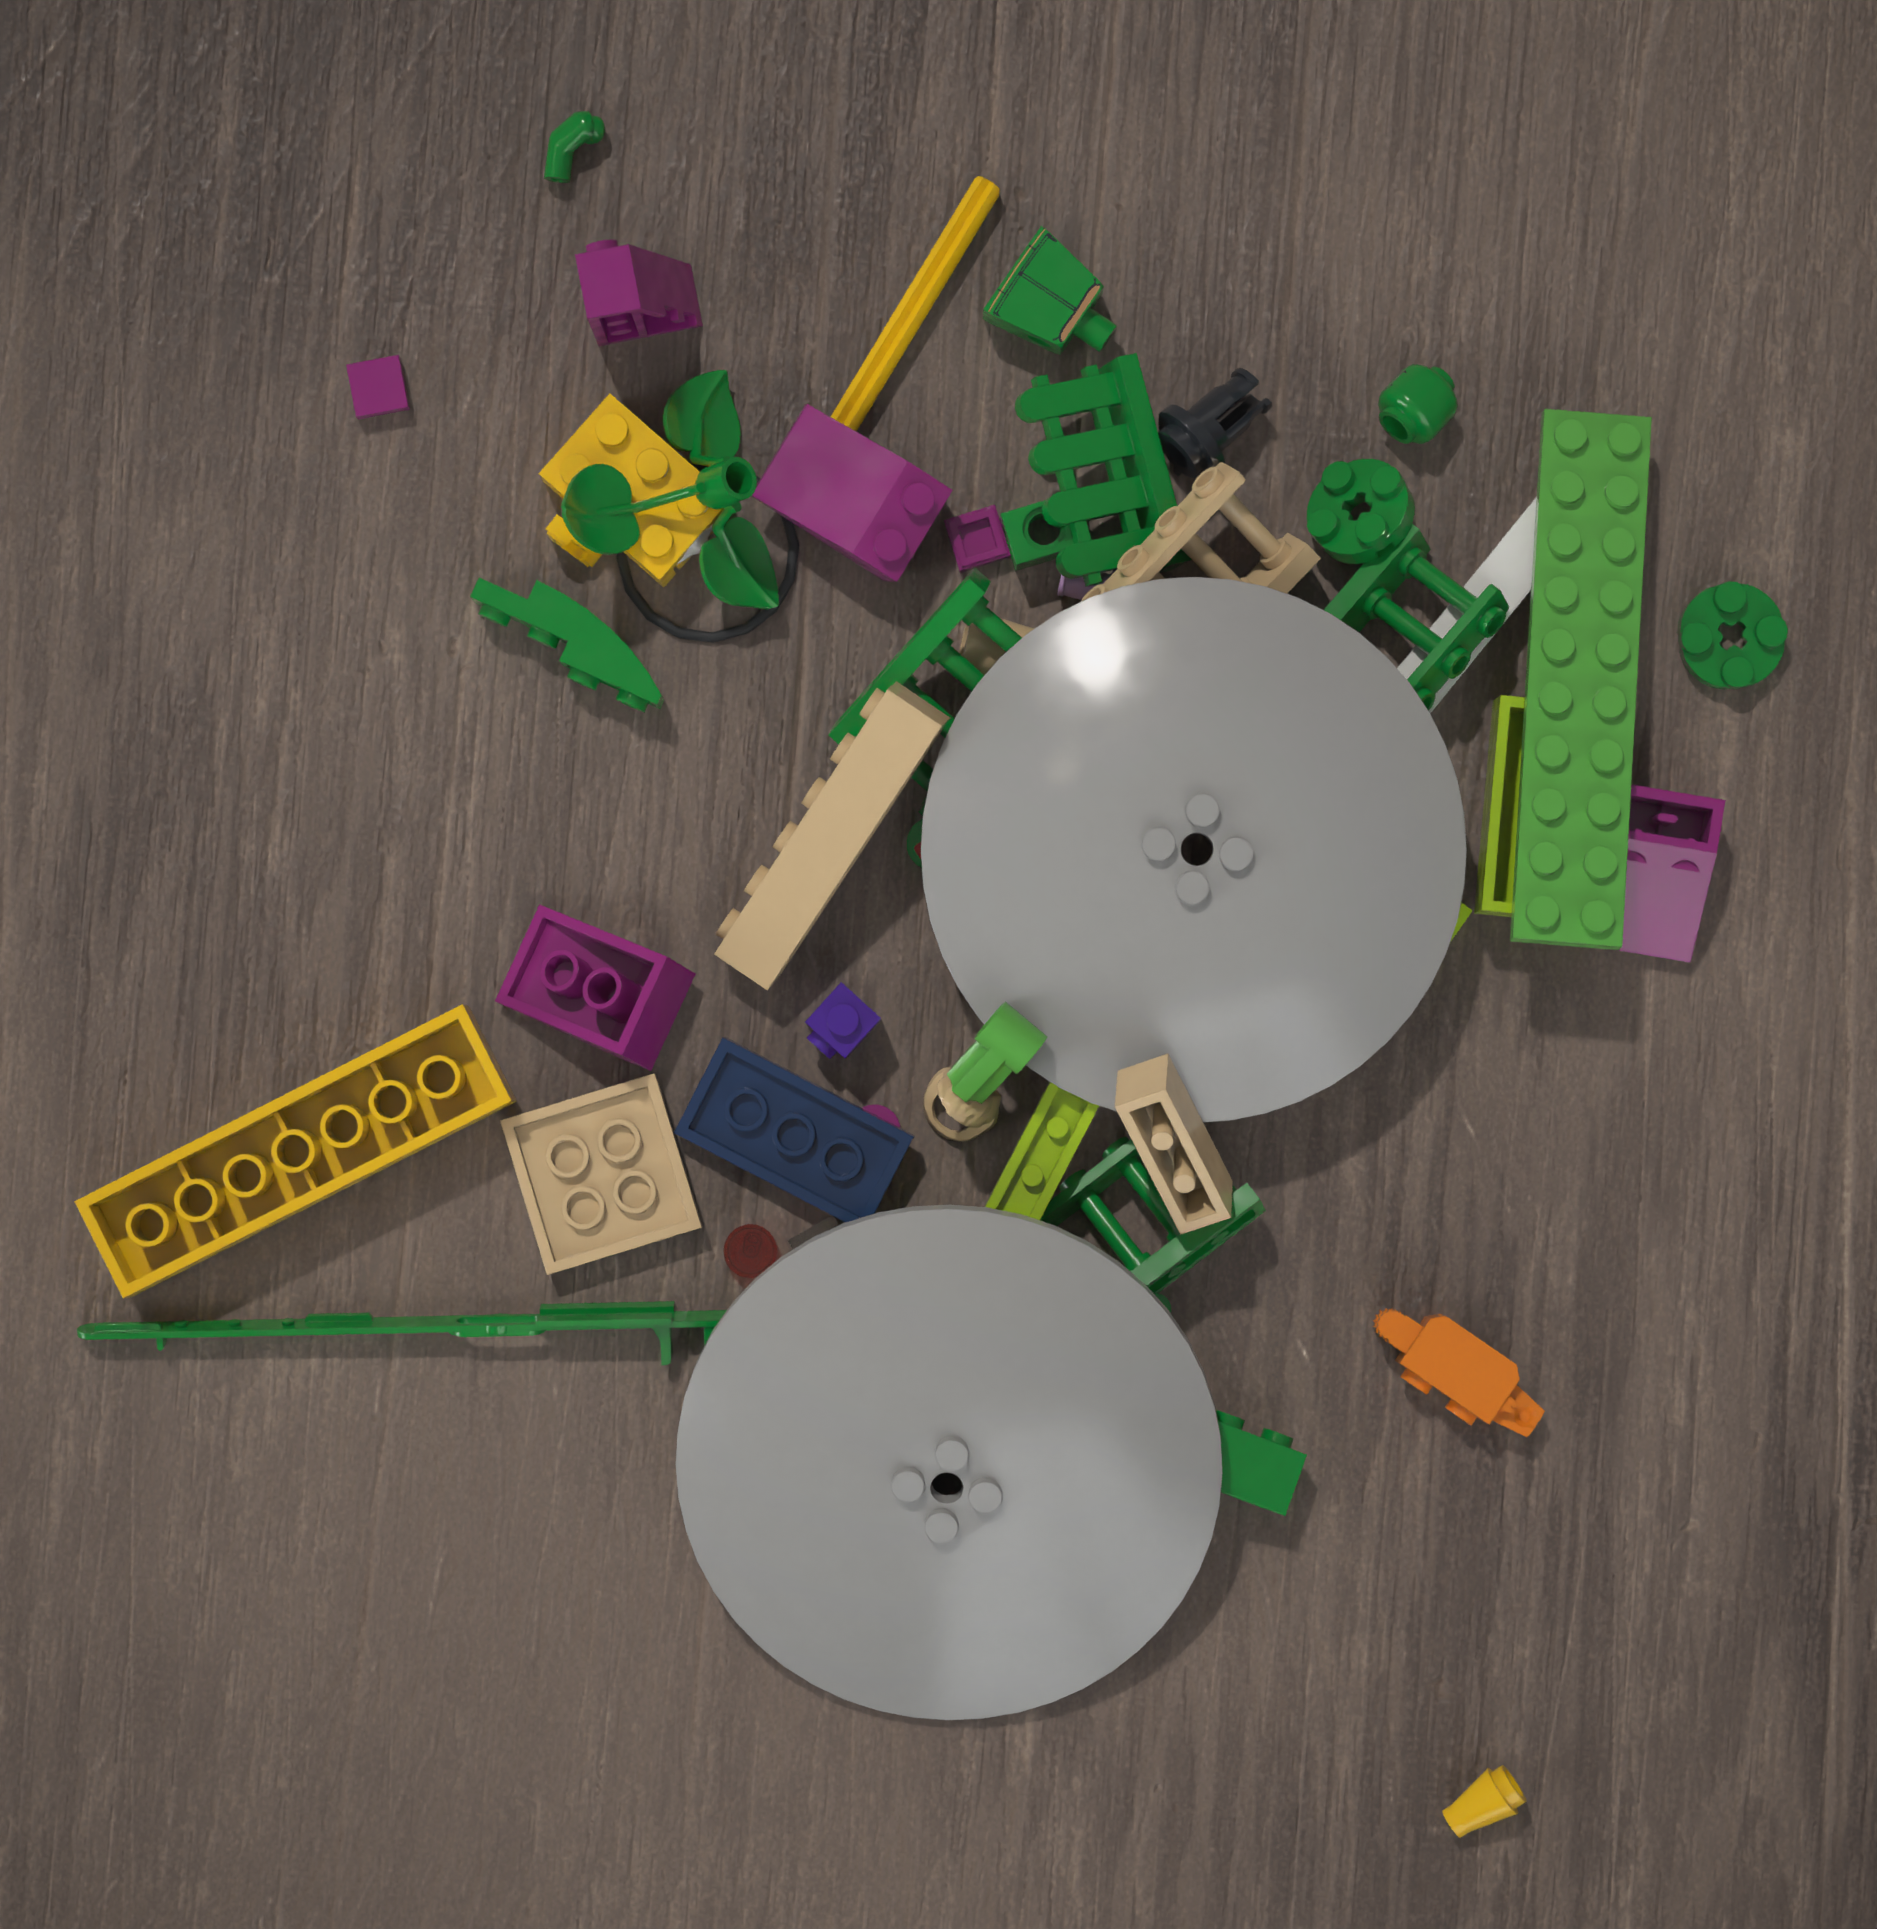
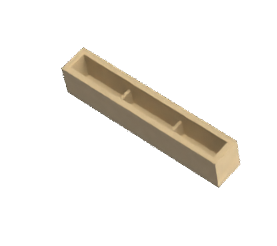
(831, 834)

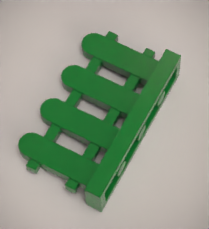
(1123, 440)

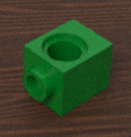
(1022, 548)

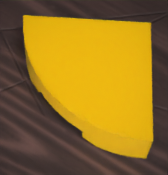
(559, 533)

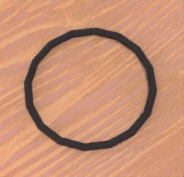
(724, 634)

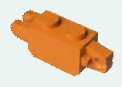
(1460, 1367)

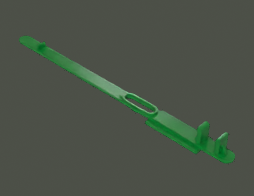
(559, 1316)

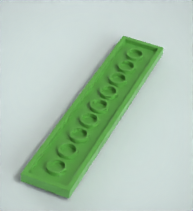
(1581, 680)

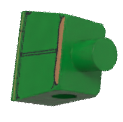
(1050, 298)

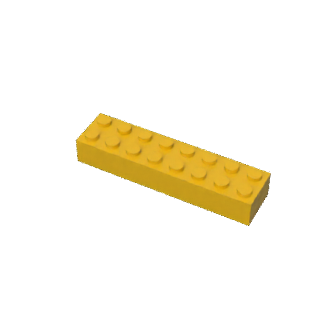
(295, 1151)

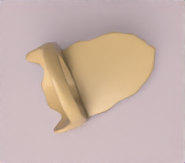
(976, 1116)

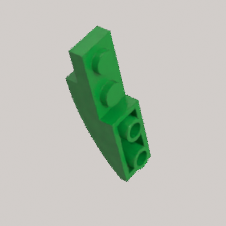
(591, 648)

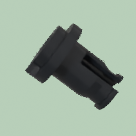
(1196, 438)

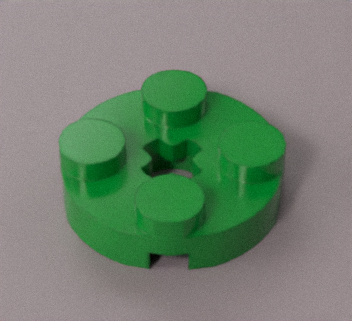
(1345, 487)
(1700, 638)

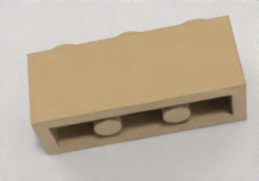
(1174, 1143)

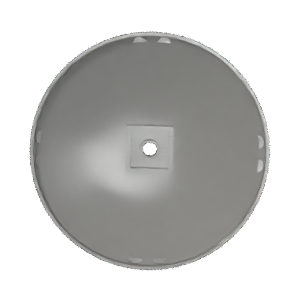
(1221, 719)
(968, 1354)

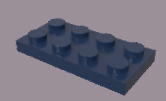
(793, 1133)

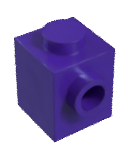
(841, 1023)

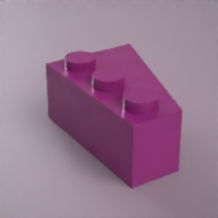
(635, 292)

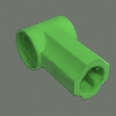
(1000, 1047)

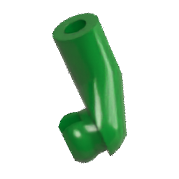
(566, 139)

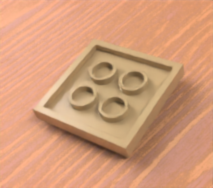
(601, 1173)

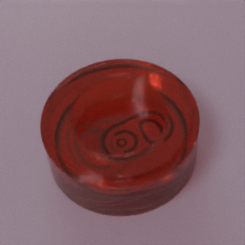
(750, 1250)

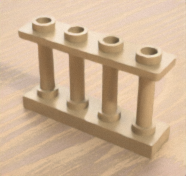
(1281, 560)

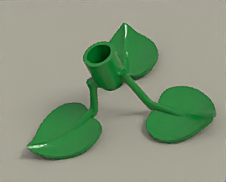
(706, 424)

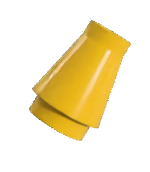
(1486, 1801)

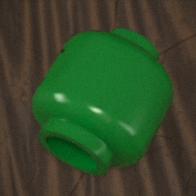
(1417, 404)

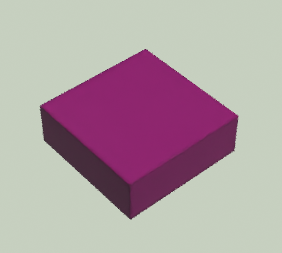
(378, 387)
(977, 538)

